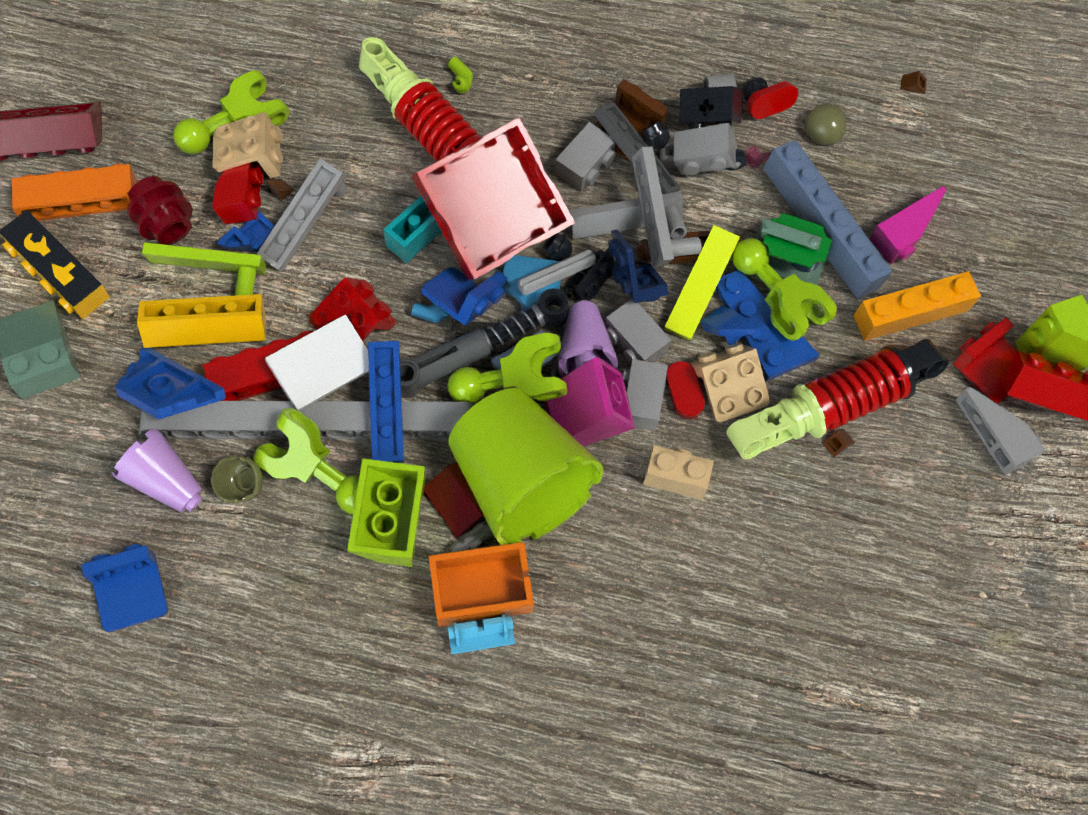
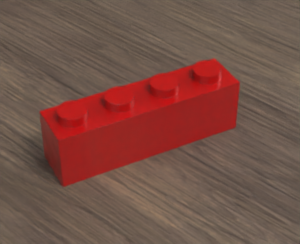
(247, 372)
(1048, 384)

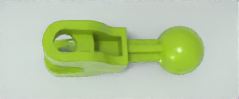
(193, 135)
(789, 297)
(517, 370)
(305, 458)

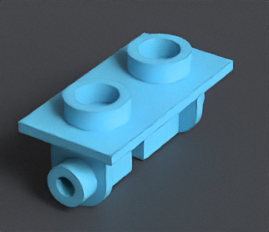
(481, 634)

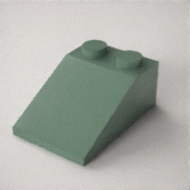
(36, 350)

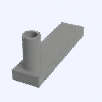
(302, 214)
(625, 216)
(660, 245)

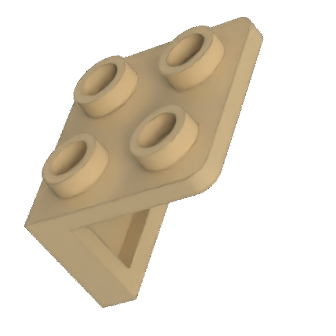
(246, 142)
(732, 381)

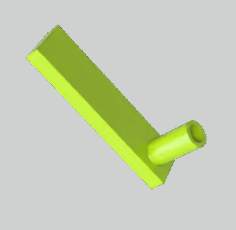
(245, 264)

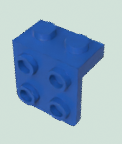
(463, 297)
(127, 587)

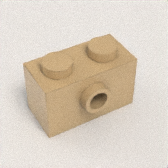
(678, 472)

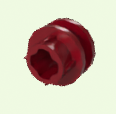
(159, 210)

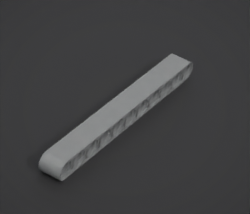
(333, 419)

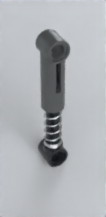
(479, 343)

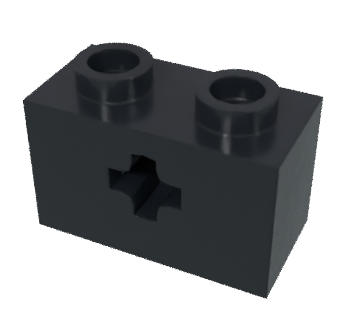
(696, 101)

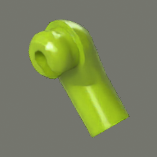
(463, 75)

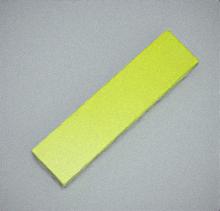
(702, 283)

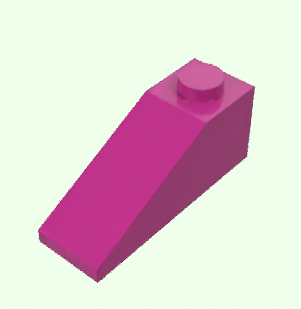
(902, 231)

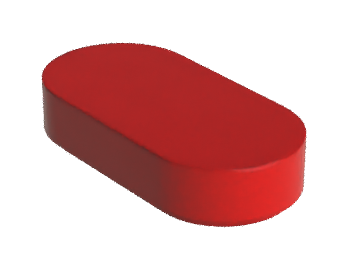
(772, 100)
(685, 390)

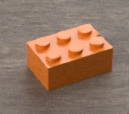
(481, 584)

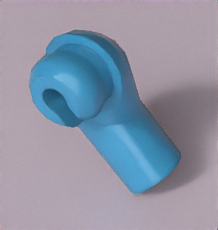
(429, 313)

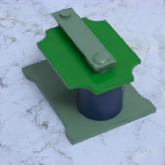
(795, 246)

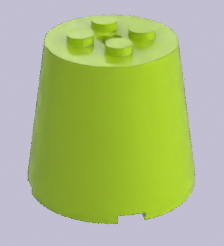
(522, 466)

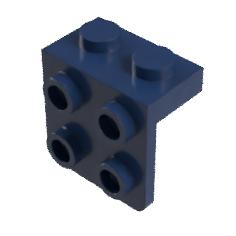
(638, 282)

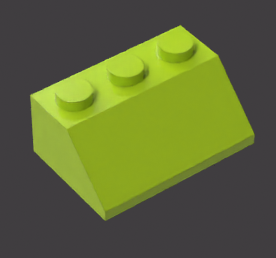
(1060, 334)
(387, 512)

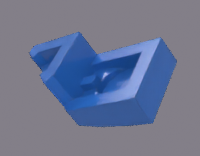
(249, 236)
(729, 324)

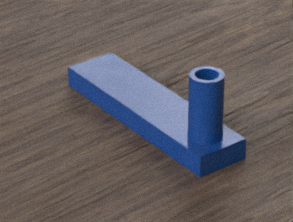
(386, 401)

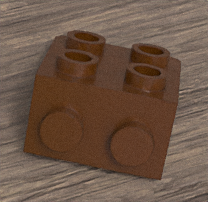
(638, 108)

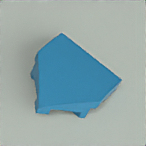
(520, 267)

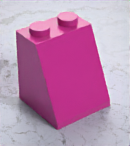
(594, 403)

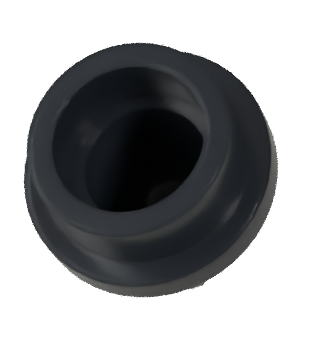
(753, 85)
(656, 135)
(558, 247)

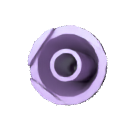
(584, 339)
(159, 473)

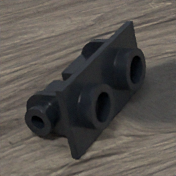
(588, 285)

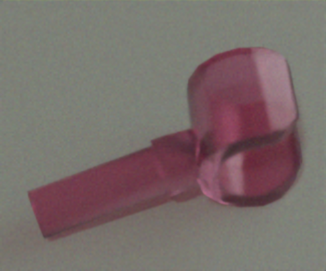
(755, 157)

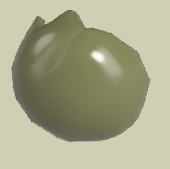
(825, 124)
(236, 479)

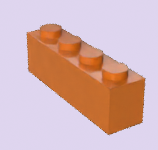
(73, 192)

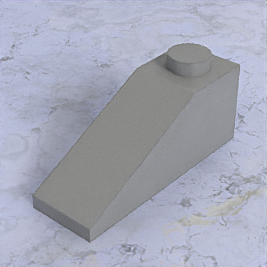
(1003, 434)

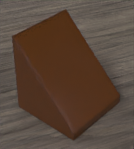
(914, 82)
(279, 188)
(838, 442)

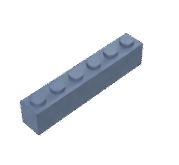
(816, 202)

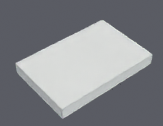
(320, 363)

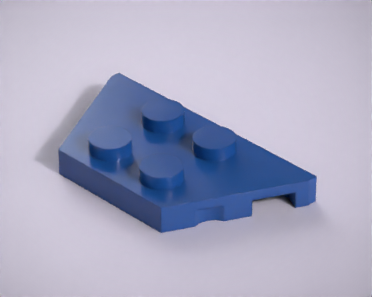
(165, 386)

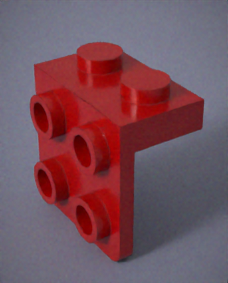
(358, 303)
(988, 359)

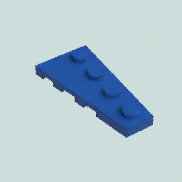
(774, 351)

